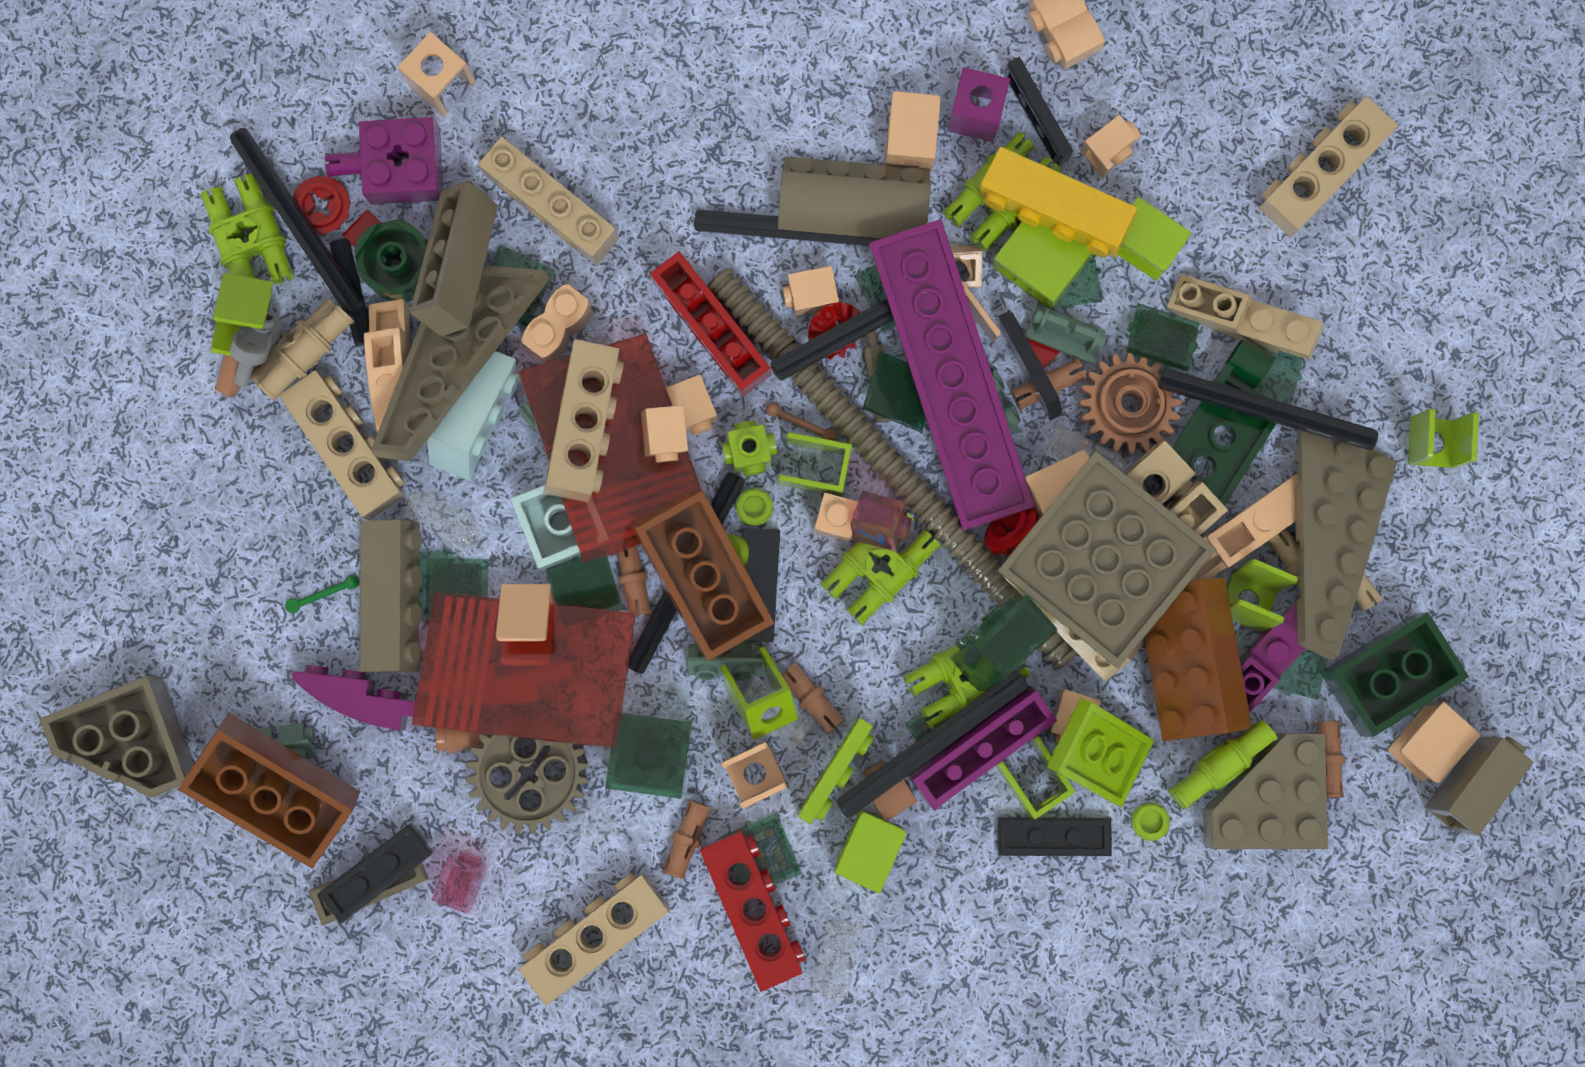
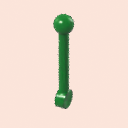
(294, 605)

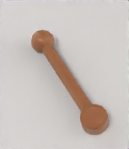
(774, 410)

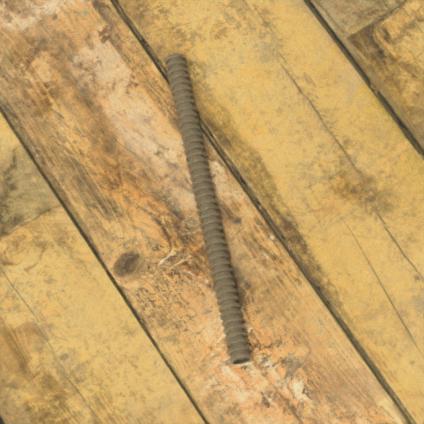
(877, 452)

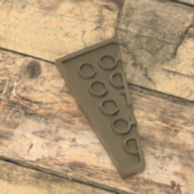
(444, 366)
(1336, 522)

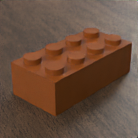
(701, 572)
(1197, 665)
(270, 790)

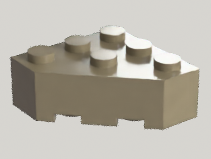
(124, 737)
(1275, 800)

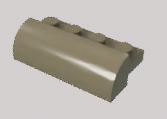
(852, 197)

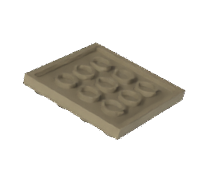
(1106, 559)

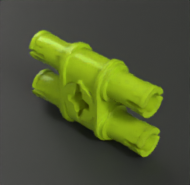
(970, 199)
(260, 219)
(881, 585)
(943, 669)
(1222, 764)

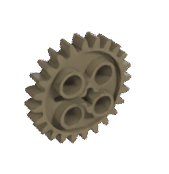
(554, 792)

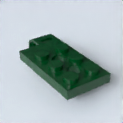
(1242, 371)

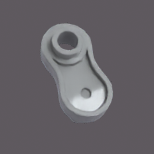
(252, 347)

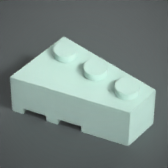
(467, 427)

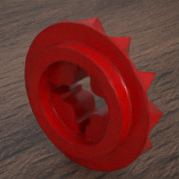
(325, 189)
(826, 319)
(996, 534)

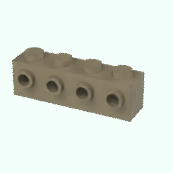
(454, 259)
(390, 596)

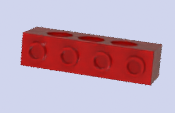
(711, 324)
(767, 967)

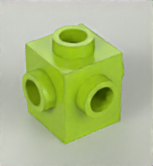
(756, 461)

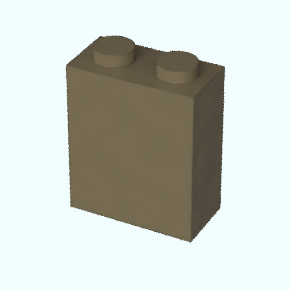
(1479, 784)

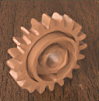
(1112, 419)

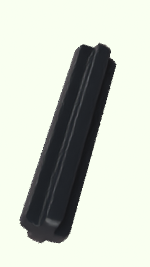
(343, 255)

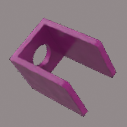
(974, 120)

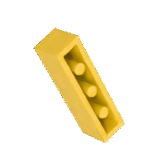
(1057, 203)

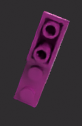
(1270, 657)
(354, 697)

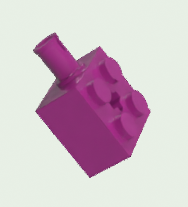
(383, 146)

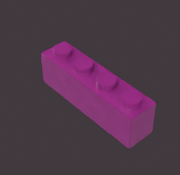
(982, 748)

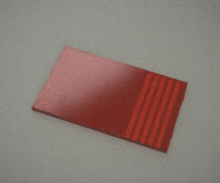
(629, 480)
(525, 689)

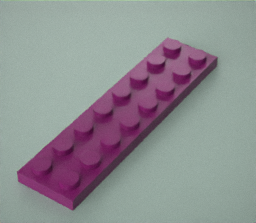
(951, 374)

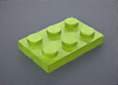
(1100, 752)
(836, 772)

